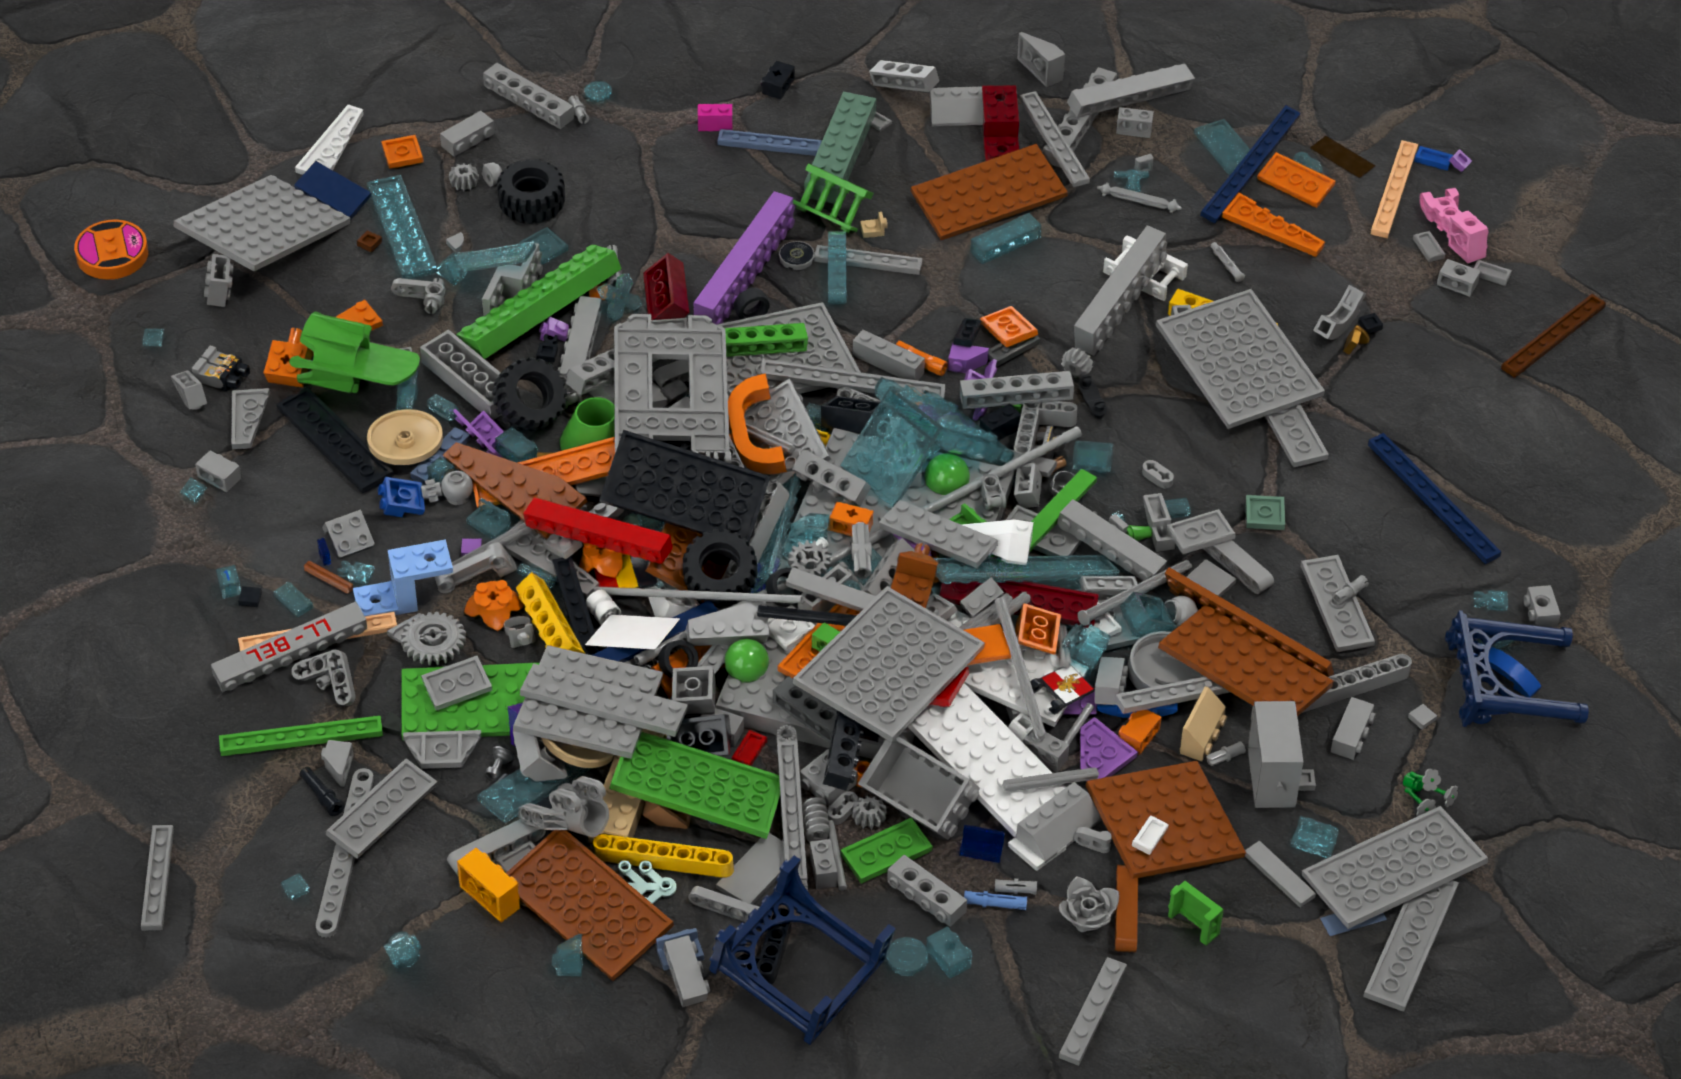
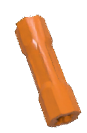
(932, 363)

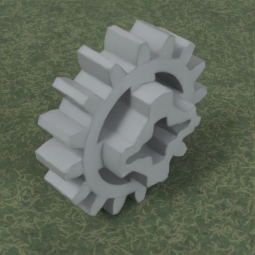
(809, 558)

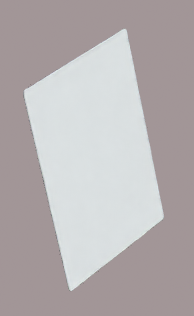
(632, 631)

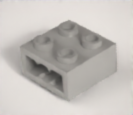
(218, 280)
(812, 780)

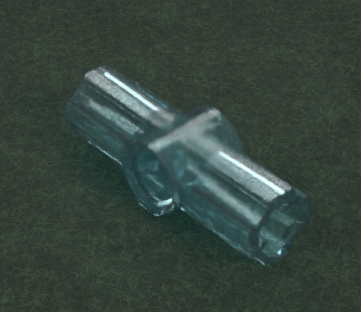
(407, 393)

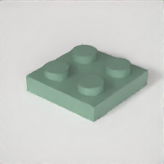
(1265, 512)

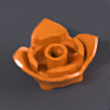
(604, 560)
(493, 603)

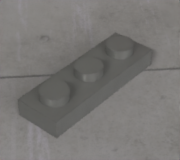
(1004, 354)

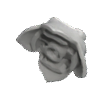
(1088, 907)

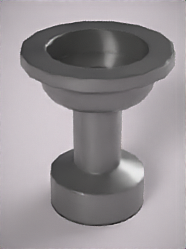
(501, 756)

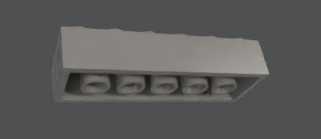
(462, 370)

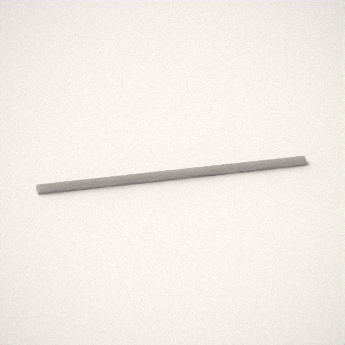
(702, 595)

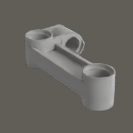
(494, 557)

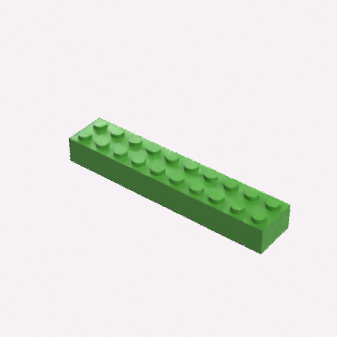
(540, 300)

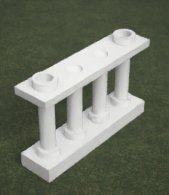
(1171, 266)

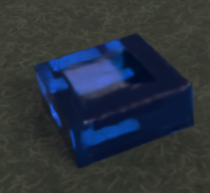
(323, 551)

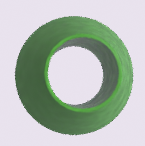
(589, 423)

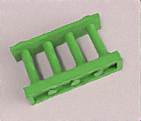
(845, 187)

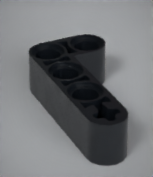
(774, 947)

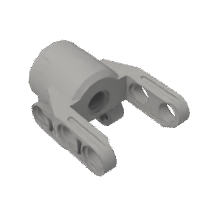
(573, 808)

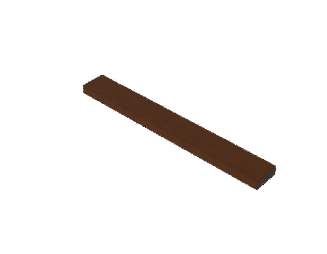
(1553, 335)

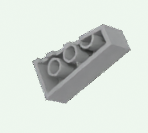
(728, 626)

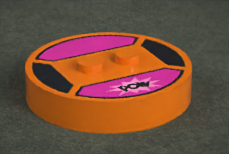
(111, 249)

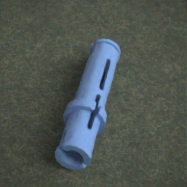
(995, 900)

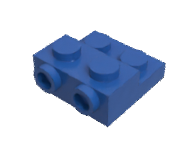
(401, 497)

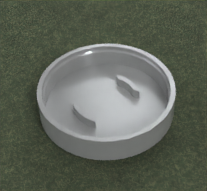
(1153, 667)

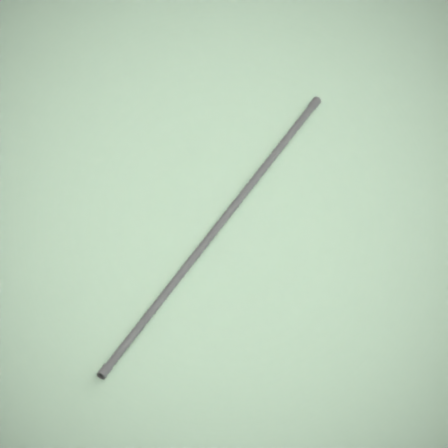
(1066, 437)

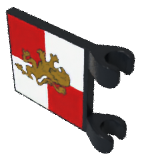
(1065, 685)

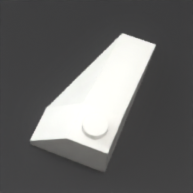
(1013, 538)
(670, 607)

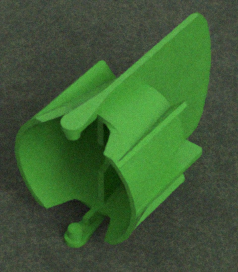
(346, 356)

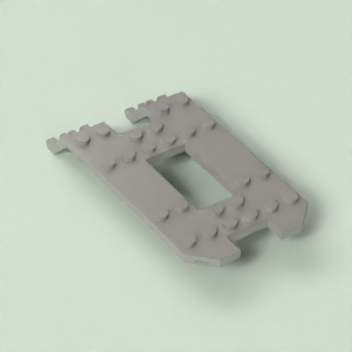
(705, 348)

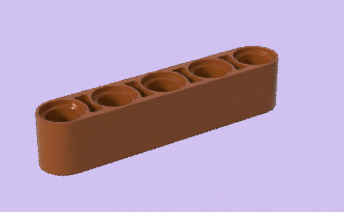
(1126, 911)

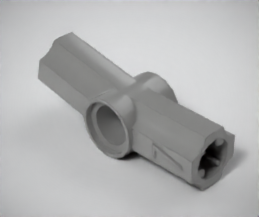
(861, 550)

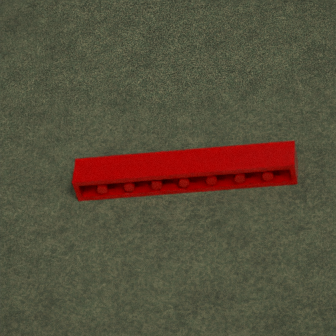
(598, 530)

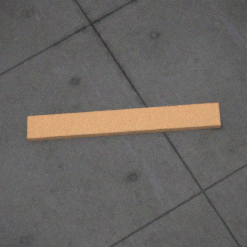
(1394, 189)
(375, 625)

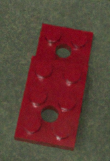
(1000, 120)

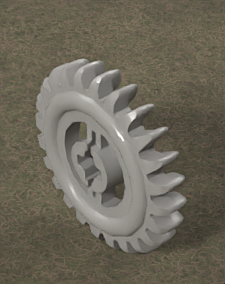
(433, 637)

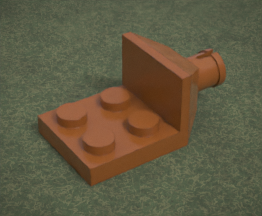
(915, 575)

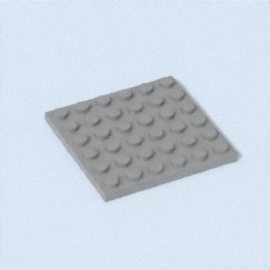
(580, 728)

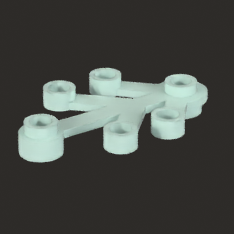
(643, 887)

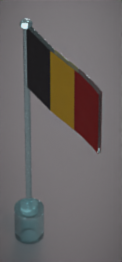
(631, 574)

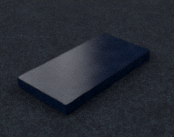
(332, 189)

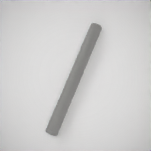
(834, 842)

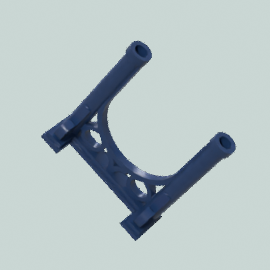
(1483, 703)

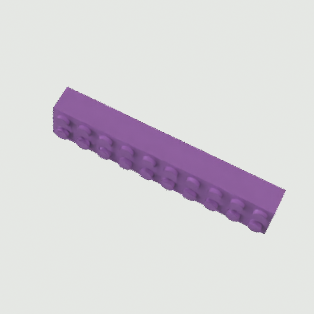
(746, 258)

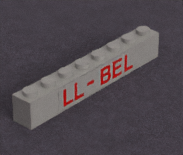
(289, 646)

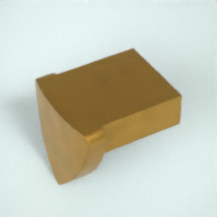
(1356, 336)

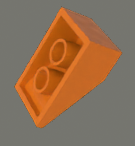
(1038, 628)

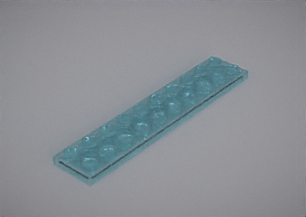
(1037, 569)

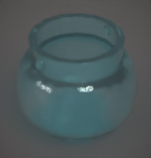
(403, 949)

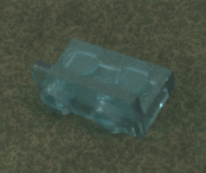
(1315, 837)

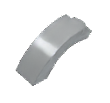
(1338, 321)

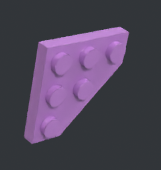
(1103, 749)

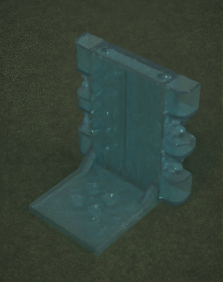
(909, 430)

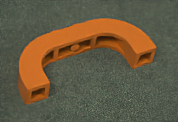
(754, 458)

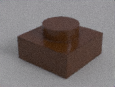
(369, 241)

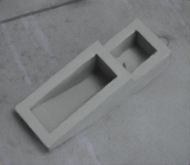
(1158, 519)

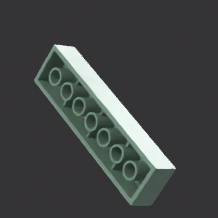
(843, 141)

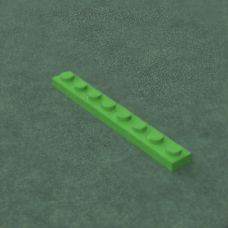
(300, 735)

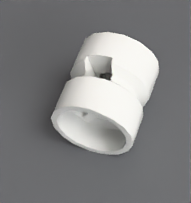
(602, 606)

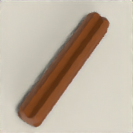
(328, 577)

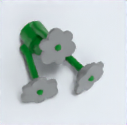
(1416, 782)

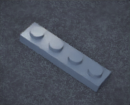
(455, 435)

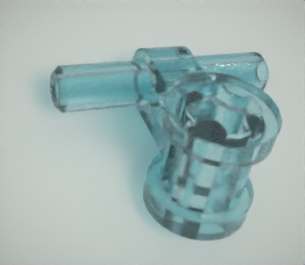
(1133, 178)

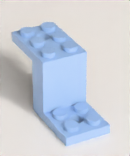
(405, 566)

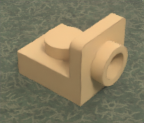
(874, 227)

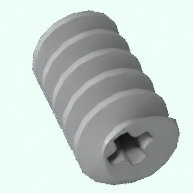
(815, 819)

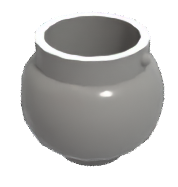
(457, 487)
(1180, 609)

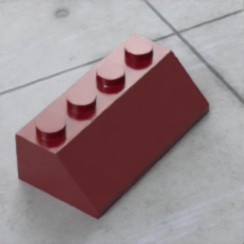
(666, 289)

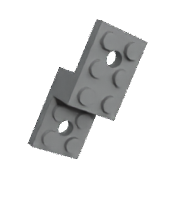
(510, 280)

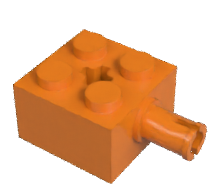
(278, 368)

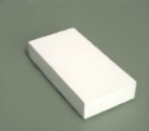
(1150, 835)

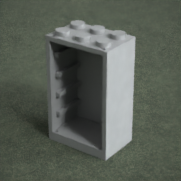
(920, 786)

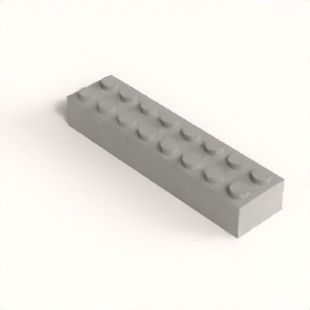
(1120, 290)

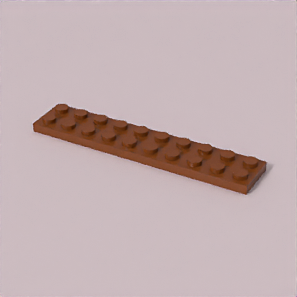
(1201, 596)

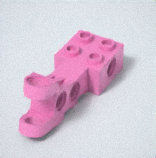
(1464, 230)

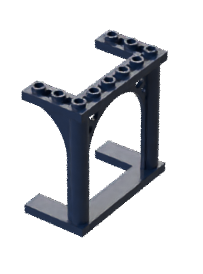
(793, 894)

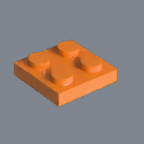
(402, 151)

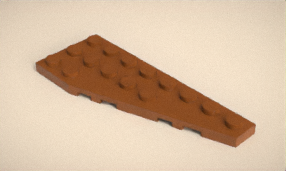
(512, 482)

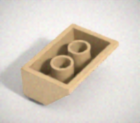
(1203, 726)

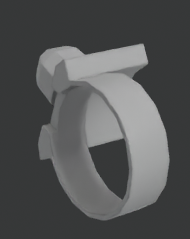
(520, 636)

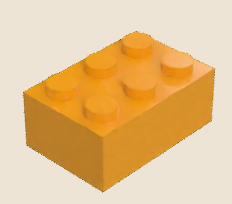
(488, 884)

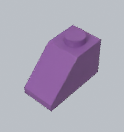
(965, 358)

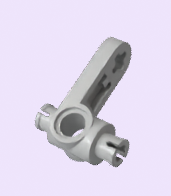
(430, 291)

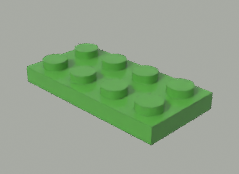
(880, 851)

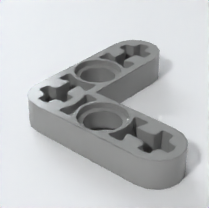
(329, 666)

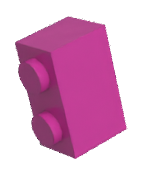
(714, 117)

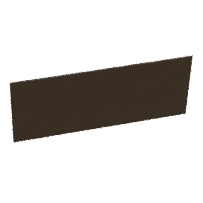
(1342, 156)

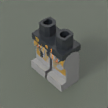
(220, 369)

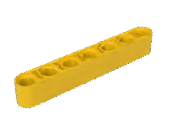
(664, 855)

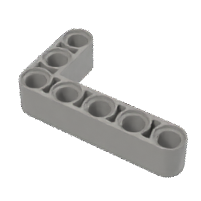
(1042, 413)

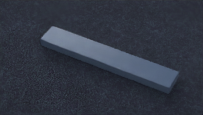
(768, 142)

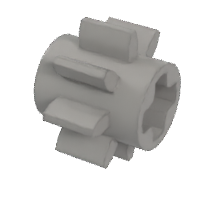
(431, 490)

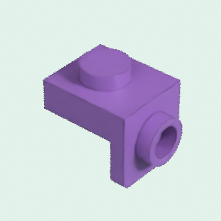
(554, 327)

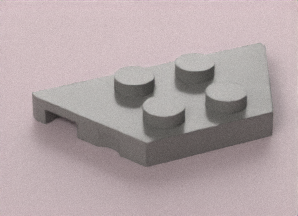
(442, 748)

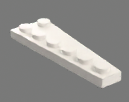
(333, 141)

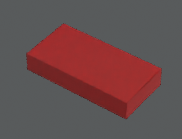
(749, 748)

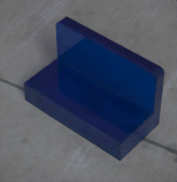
(982, 843)

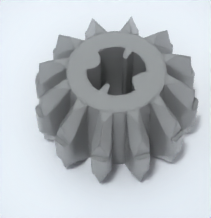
(463, 177)
(1077, 362)
(869, 812)

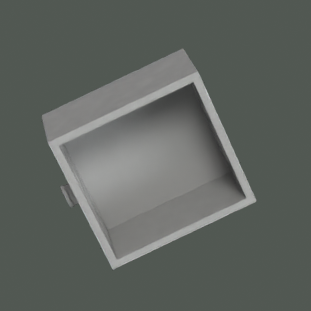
(1275, 754)

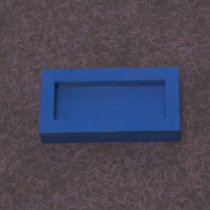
(1433, 158)

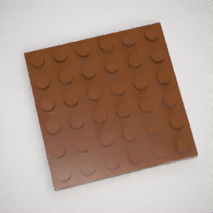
(1178, 796)

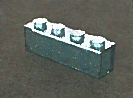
(1005, 238)

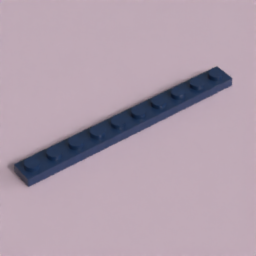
(1250, 164)
(1434, 498)

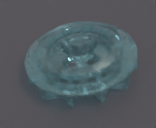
(592, 88)

